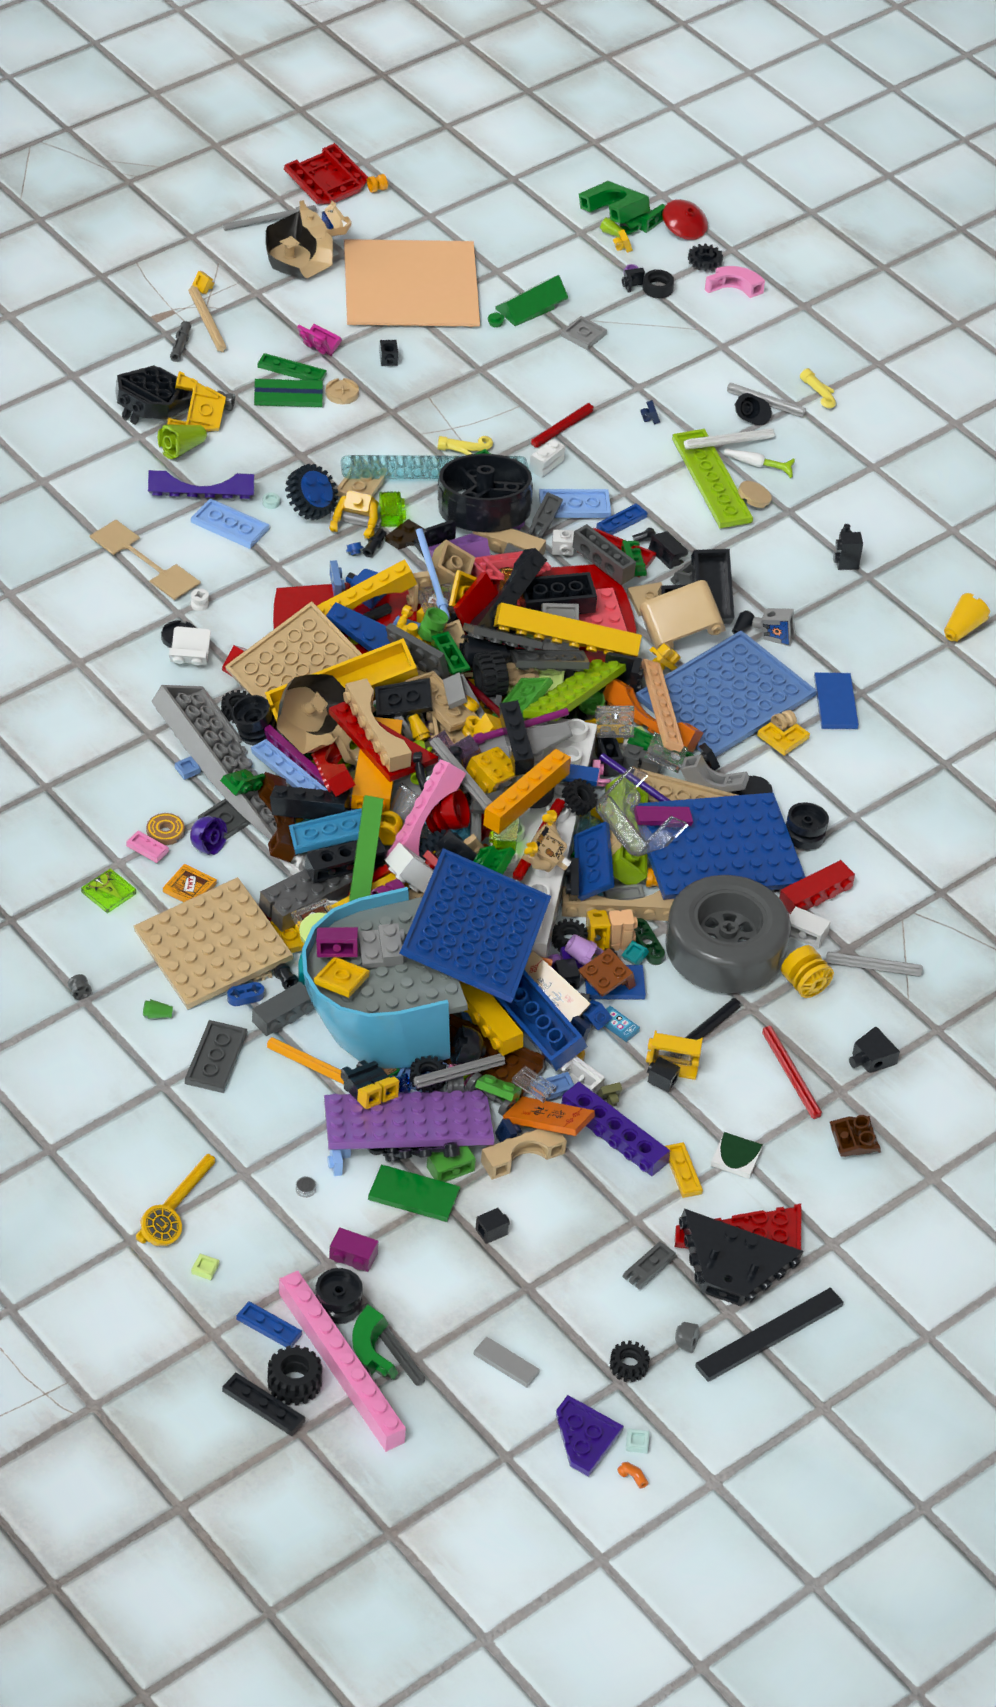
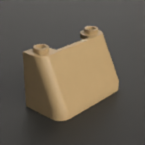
(681, 614)

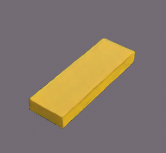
(684, 1170)

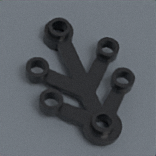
(393, 1154)

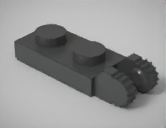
(545, 514)

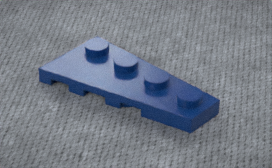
(359, 627)

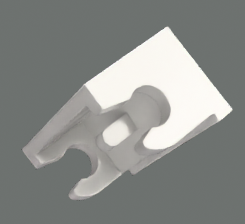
(583, 1073)

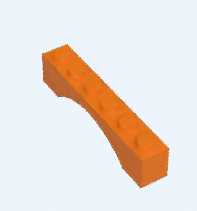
(621, 694)

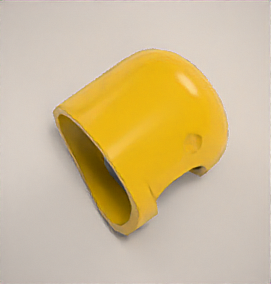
(390, 825)

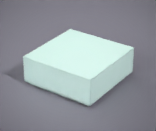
(637, 1441)

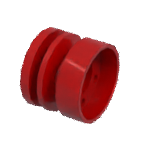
(450, 813)

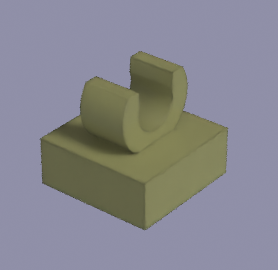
(610, 1093)

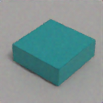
(635, 953)

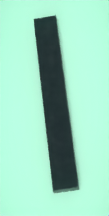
(769, 1334)

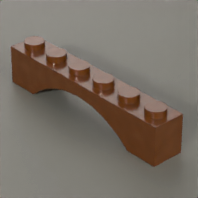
(281, 842)

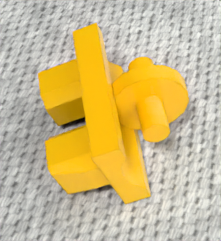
(665, 656)

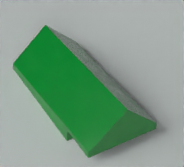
(534, 301)

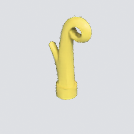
(809, 378)
(464, 446)

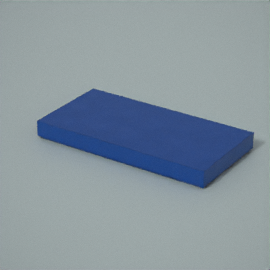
(836, 701)
(595, 860)

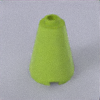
(180, 439)

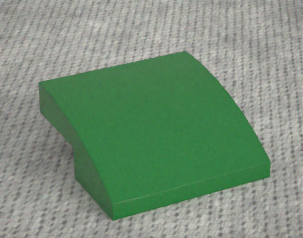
(495, 859)

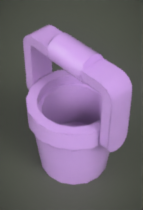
(582, 949)

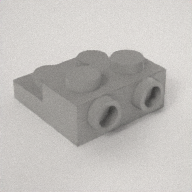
(381, 946)

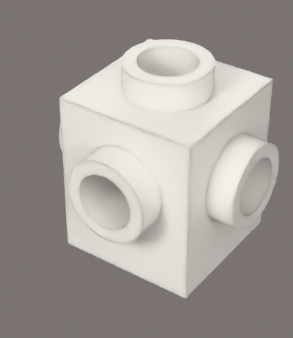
(562, 542)

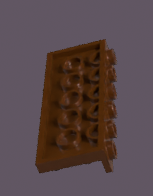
(513, 1061)

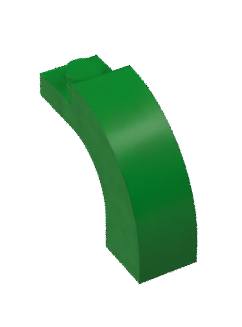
(364, 1338)

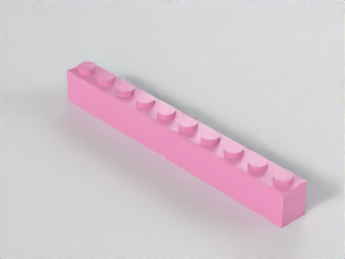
(342, 1361)

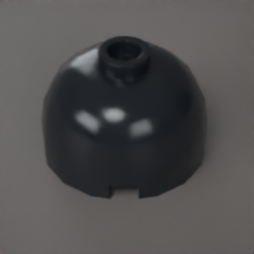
(467, 1045)

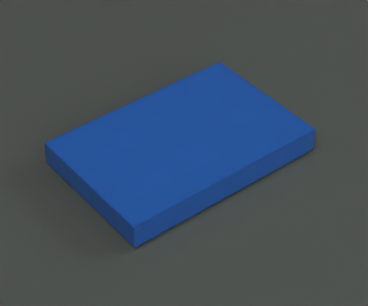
(623, 992)

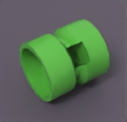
(432, 623)

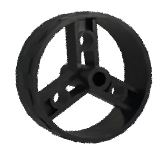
(495, 494)

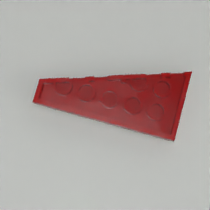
(778, 1225)

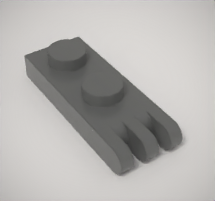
(649, 1265)

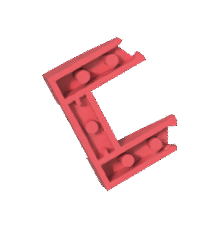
(493, 563)

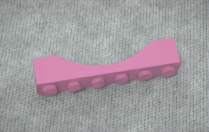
(443, 781)

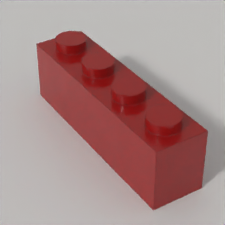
(818, 887)

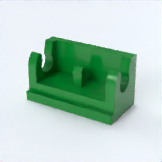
(635, 554)

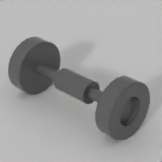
(505, 1106)

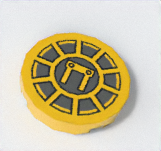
(161, 1225)

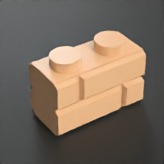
(622, 929)

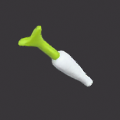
(759, 460)

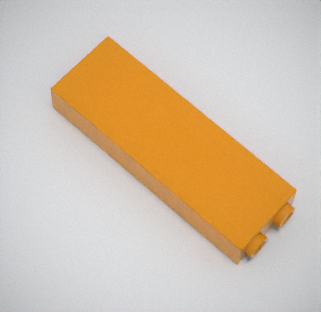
(369, 779)

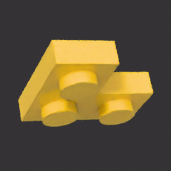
(783, 741)

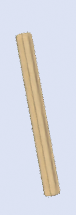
(207, 319)

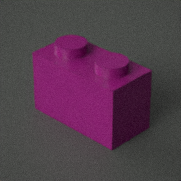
(337, 942)
(353, 1249)

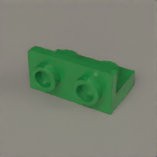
(242, 782)

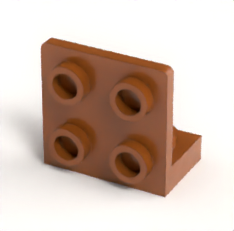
(607, 973)

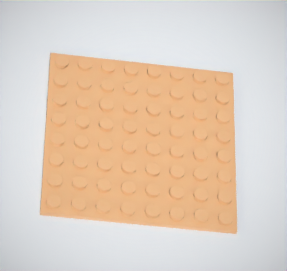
(411, 283)

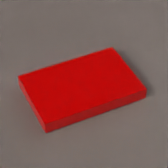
(475, 598)

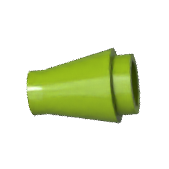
(610, 227)

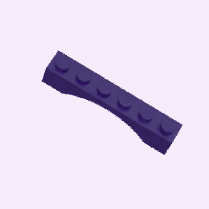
(237, 485)

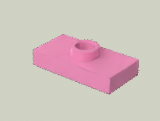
(147, 846)

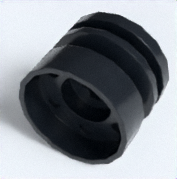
(251, 717)

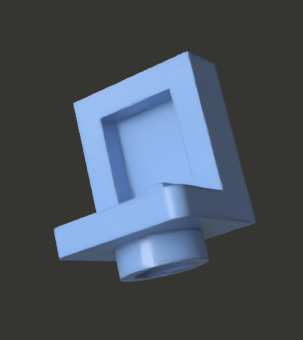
(335, 1160)

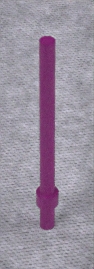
(480, 738)

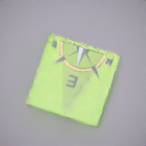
(108, 890)

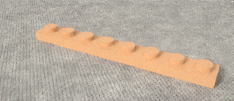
(662, 705)

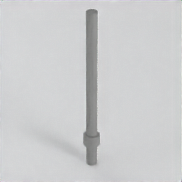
(265, 218)

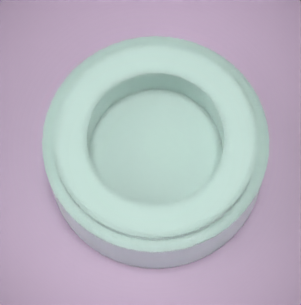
(271, 500)

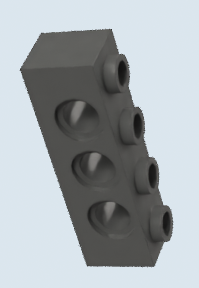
(604, 554)

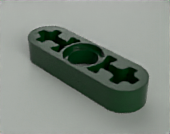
(647, 933)

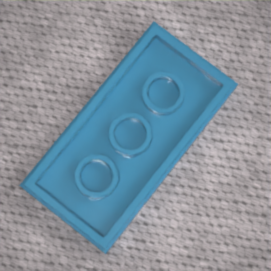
(325, 831)

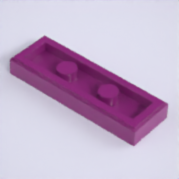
(659, 814)

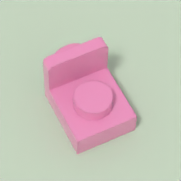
(596, 764)

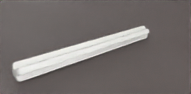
(729, 438)

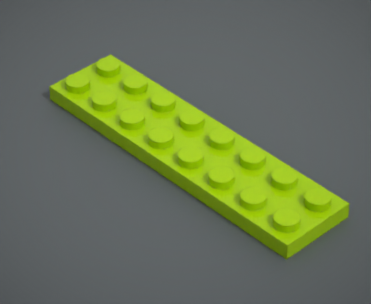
(713, 481)
(576, 688)

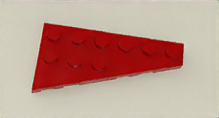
(349, 723)

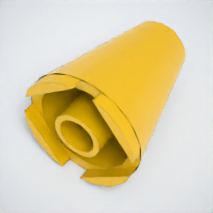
(966, 617)

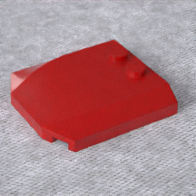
(327, 175)

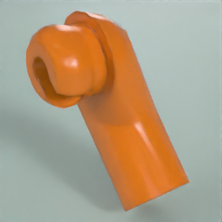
(628, 1468)

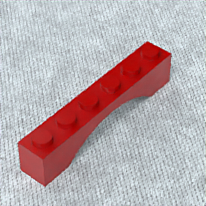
(334, 775)

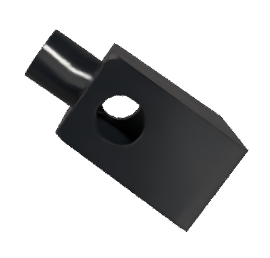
(874, 1052)

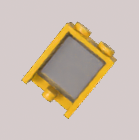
(677, 1050)

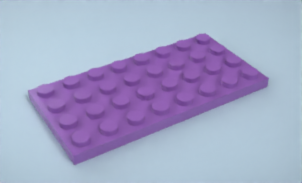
(409, 1121)

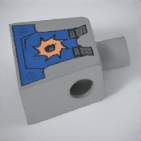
(777, 625)

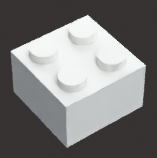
(409, 867)

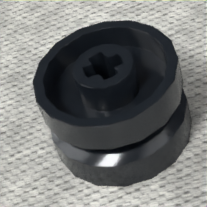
(807, 825)
(340, 1294)

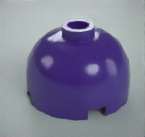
(208, 835)

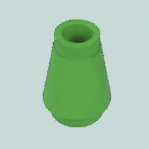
(155, 1009)

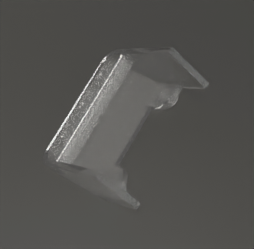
(617, 809)

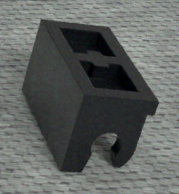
(667, 549)

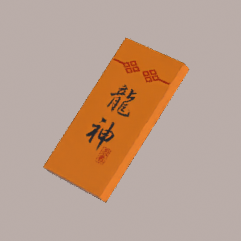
(549, 1116)

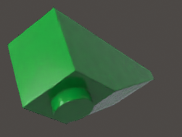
(454, 658)

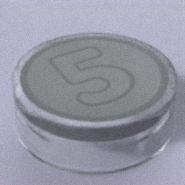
(305, 1186)

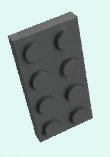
(507, 638)
(423, 655)
(554, 659)

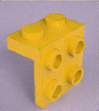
(490, 769)

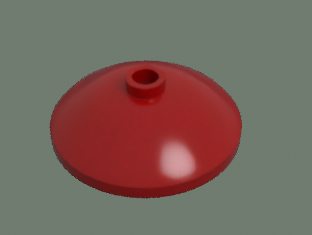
(685, 219)

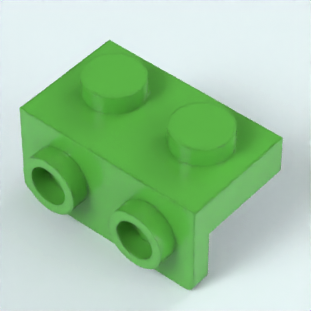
(500, 1088)

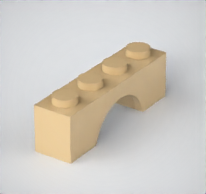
(498, 1157)

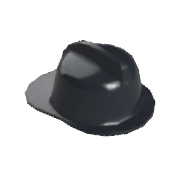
(753, 409)

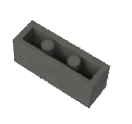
(282, 1009)

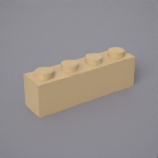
(498, 540)

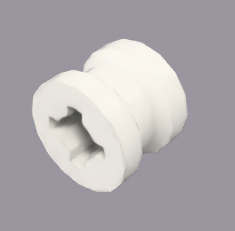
(199, 599)

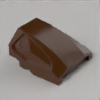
(854, 1136)

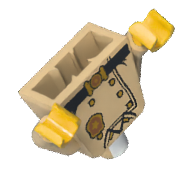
(547, 847)

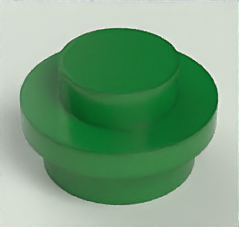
(495, 319)

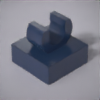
(650, 413)
(582, 1026)
(507, 1130)

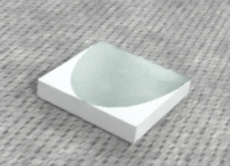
(736, 1155)

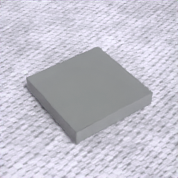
(584, 332)

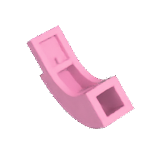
(736, 277)

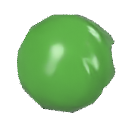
(590, 704)

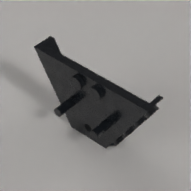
(728, 1251)

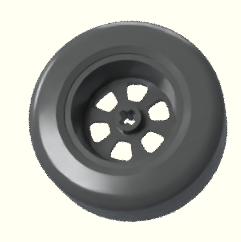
(731, 905)

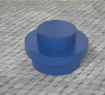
(354, 548)

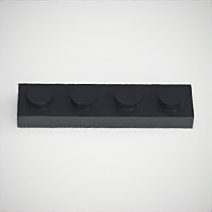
(263, 1404)

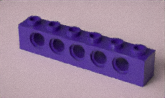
(619, 1130)

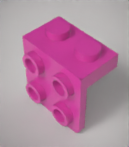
(320, 339)

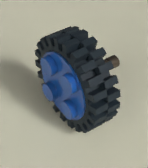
(311, 492)

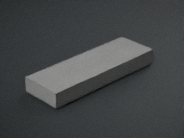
(506, 1362)

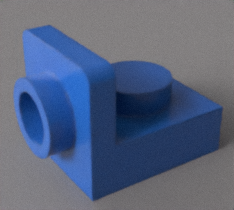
(597, 1014)

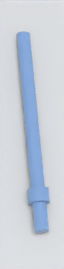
(441, 601)

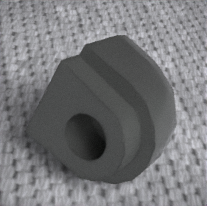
(687, 1336)

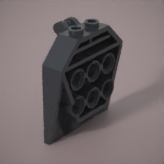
(150, 394)

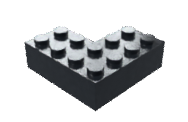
(715, 569)

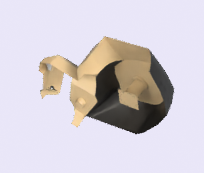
(302, 243)
(306, 716)

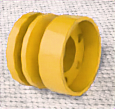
(807, 971)

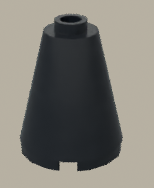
(474, 645)

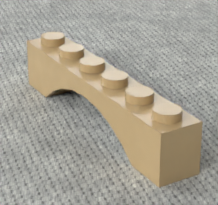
(391, 749)
(647, 908)

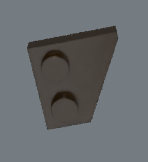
(403, 535)

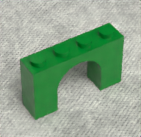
(622, 201)

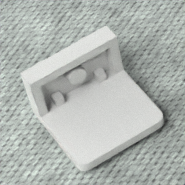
(190, 646)

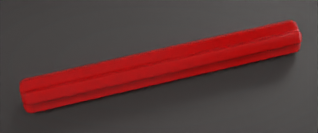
(562, 425)

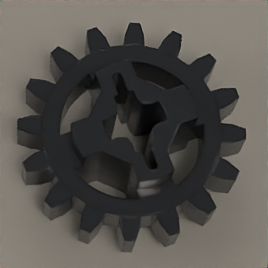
(705, 257)

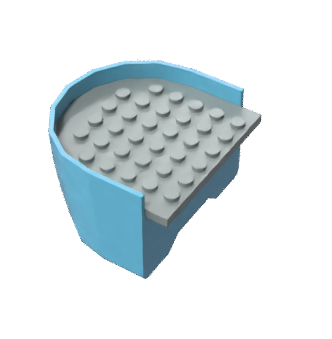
(399, 1008)

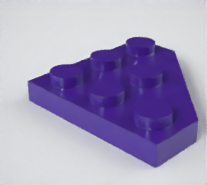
(585, 1434)

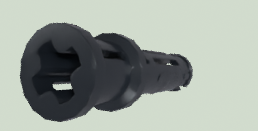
(283, 973)

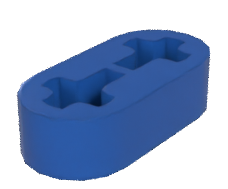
(245, 994)

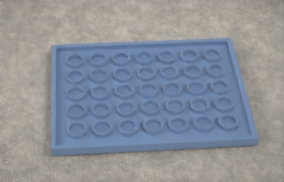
(732, 691)

